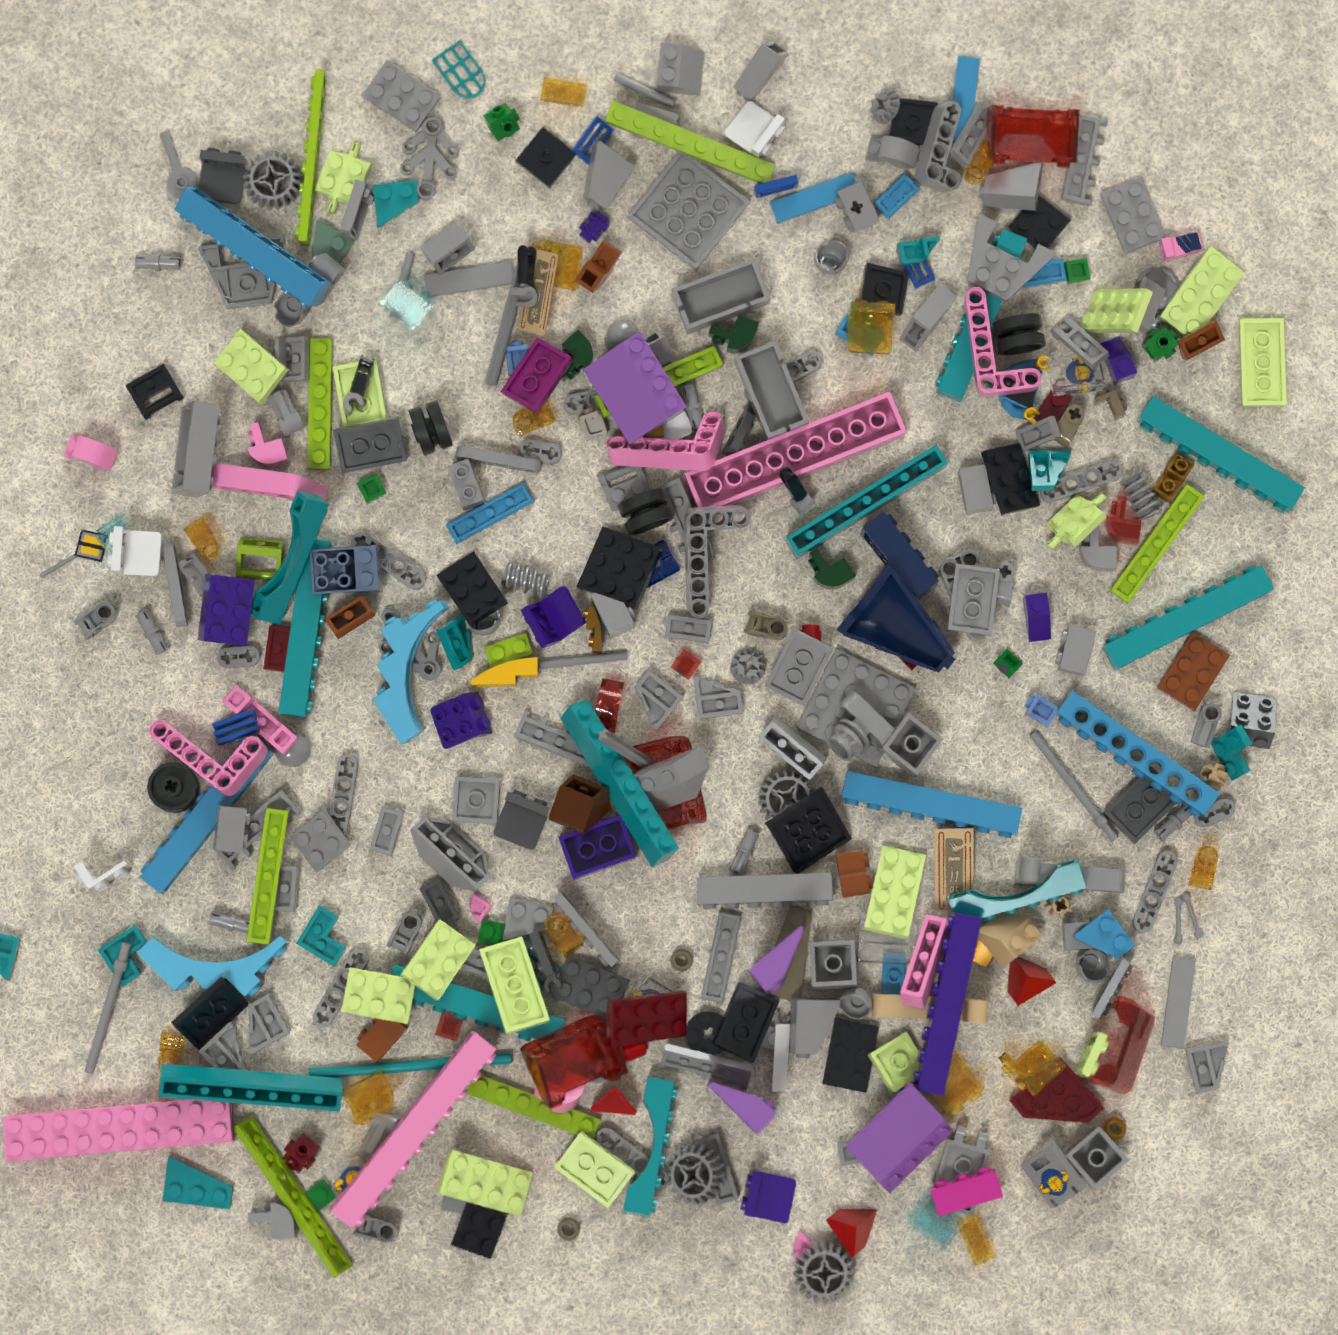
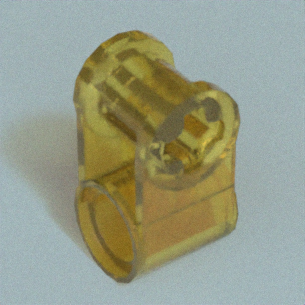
(979, 162)
(533, 421)
(201, 537)
(1204, 872)
(565, 937)
(170, 1050)

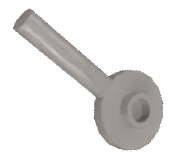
(180, 177)

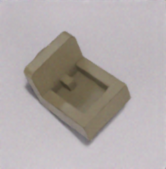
(1116, 405)
(592, 423)

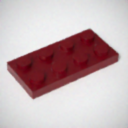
(646, 1018)

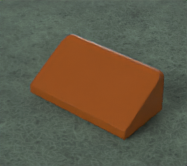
(1200, 340)

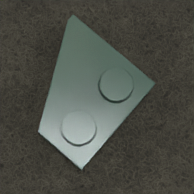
(330, 242)

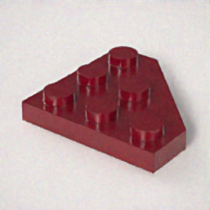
(1060, 1100)

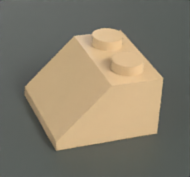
(1008, 936)

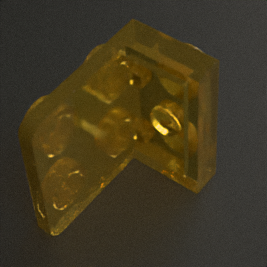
(567, 264)
(870, 327)
(1034, 1068)
(959, 1088)
(369, 1097)

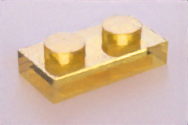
(563, 92)
(976, 1240)

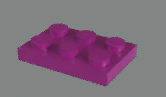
(537, 375)

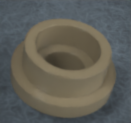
(689, 960)
(568, 1236)

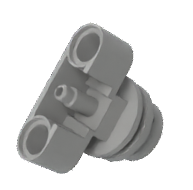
(859, 727)

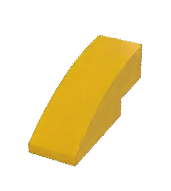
(506, 673)

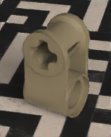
(1069, 427)
(764, 626)

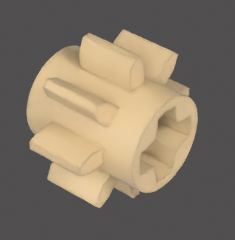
(1214, 775)
(1057, 909)

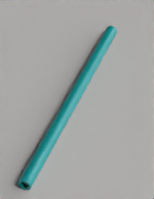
(395, 1067)

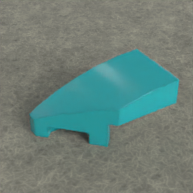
(915, 251)

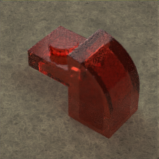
(1120, 529)
(609, 703)

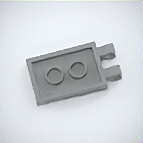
(962, 1158)

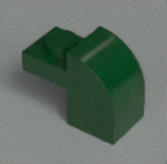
(738, 339)
(581, 351)
(830, 576)

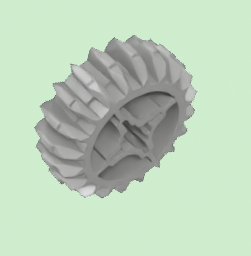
(281, 179)
(770, 789)
(681, 1165)
(834, 1272)

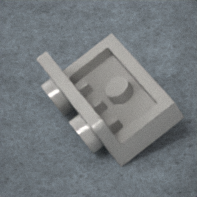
(293, 354)

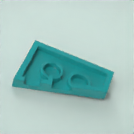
(193, 1187)

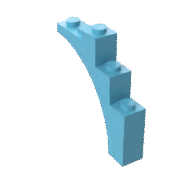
(396, 667)
(241, 973)

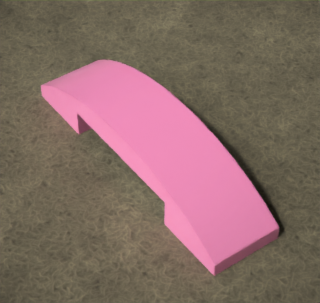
(269, 726)

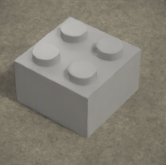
(834, 965)
(1095, 1157)

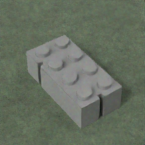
(720, 296)
(771, 390)
(196, 449)

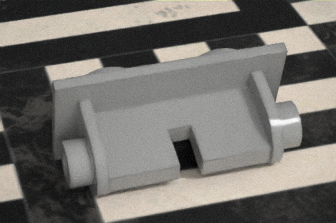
(195, 569)

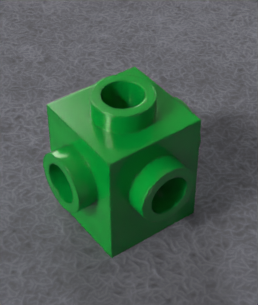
(502, 121)
(1155, 349)

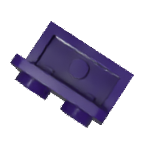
(553, 617)
(461, 719)
(768, 1196)

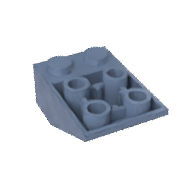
(346, 570)

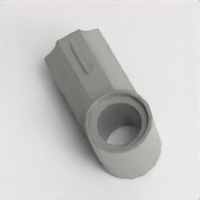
(287, 416)
(1206, 728)
(380, 1129)

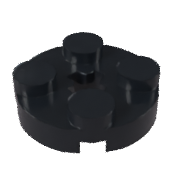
(695, 1036)

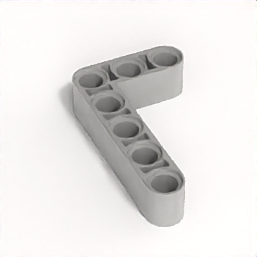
(700, 551)
(1032, 872)

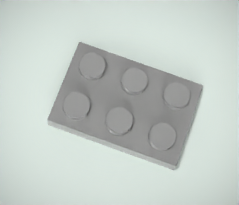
(401, 96)
(1132, 215)
(973, 599)
(799, 666)

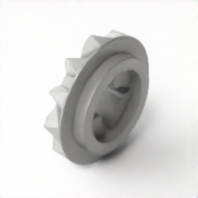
(892, 106)
(751, 676)

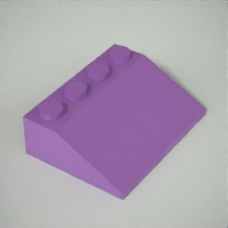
(635, 388)
(773, 968)
(748, 1108)
(899, 1138)

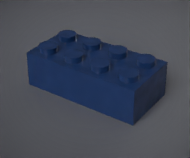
(895, 548)

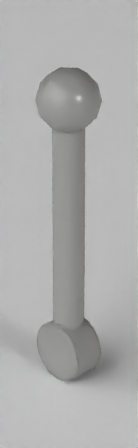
(1178, 902)
(1198, 933)

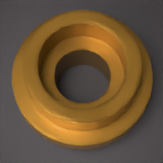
(1121, 1125)

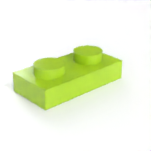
(508, 650)

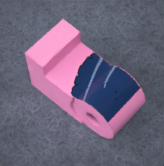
(1180, 246)

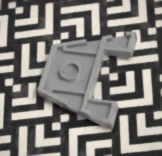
(997, 270)
(239, 283)

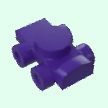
(591, 230)

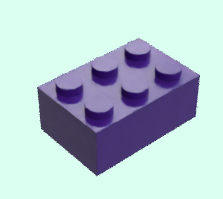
(226, 609)
(598, 849)

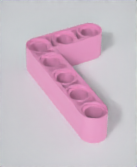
(986, 352)
(672, 453)
(263, 482)
(204, 762)

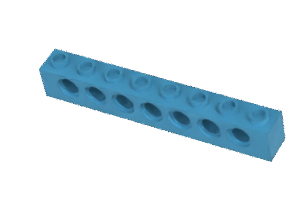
(1076, 704)

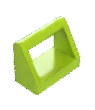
(260, 548)

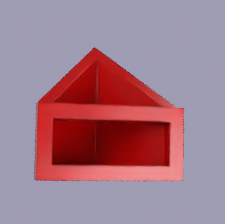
(1027, 980)
(614, 1103)
(852, 1227)

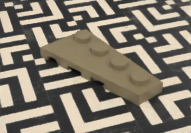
(794, 978)

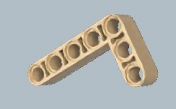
(890, 1005)

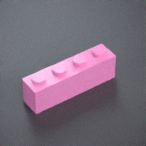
(923, 963)

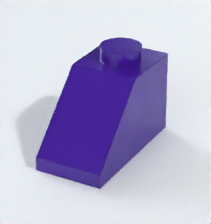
(1119, 361)
(1037, 617)

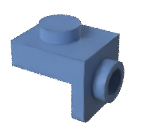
(514, 355)
(1041, 709)

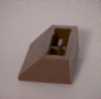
(580, 804)

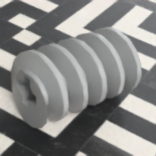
(1140, 496)
(525, 579)

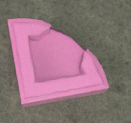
(479, 907)
(800, 1243)

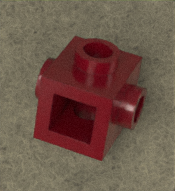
(300, 1153)

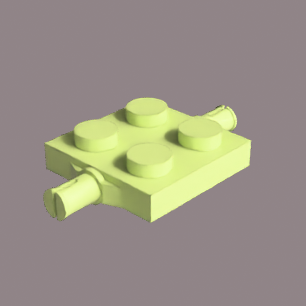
(340, 175)
(1076, 520)

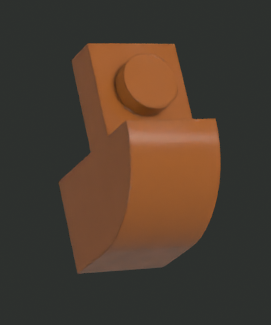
(599, 267)

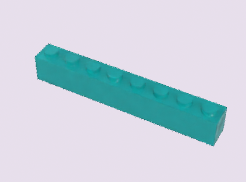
(959, 364)
(1220, 454)
(866, 502)
(1187, 618)
(303, 644)
(622, 785)
(478, 1006)
(250, 1087)

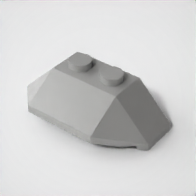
(673, 779)
(450, 853)

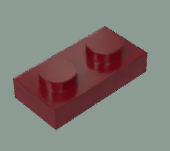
(1053, 406)
(276, 648)

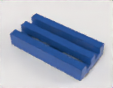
(581, 154)
(776, 186)
(923, 281)
(234, 719)

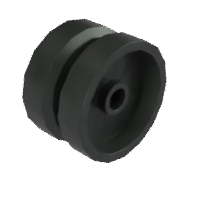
(1019, 334)
(430, 428)
(645, 511)
(160, 787)

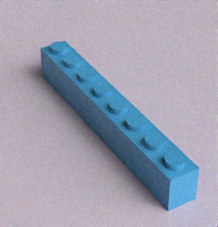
(252, 247)
(931, 803)
(192, 833)

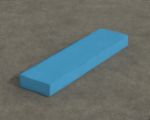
(965, 89)
(809, 199)
(490, 513)

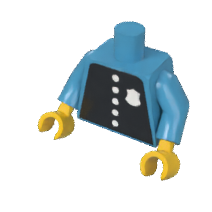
(1021, 404)

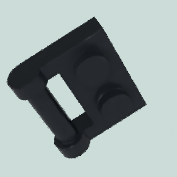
(151, 385)

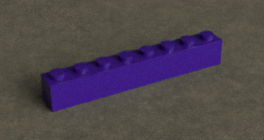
(947, 1003)

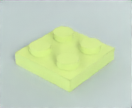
(896, 1062)

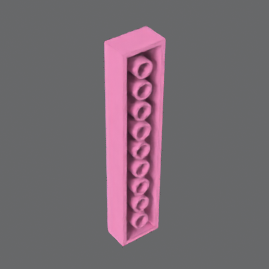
(802, 450)
(117, 1129)
(412, 1129)

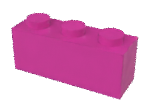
(966, 1191)

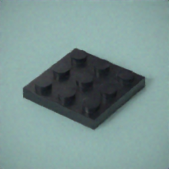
(619, 567)
(808, 830)

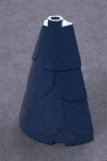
(898, 623)

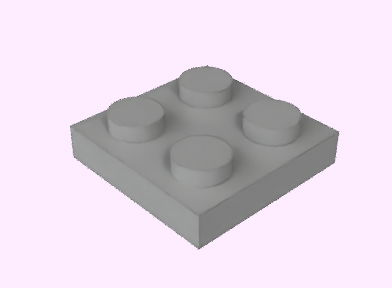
(475, 800)
(320, 840)

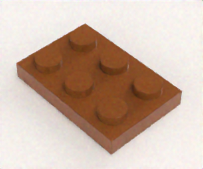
(1193, 671)

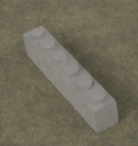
(765, 889)

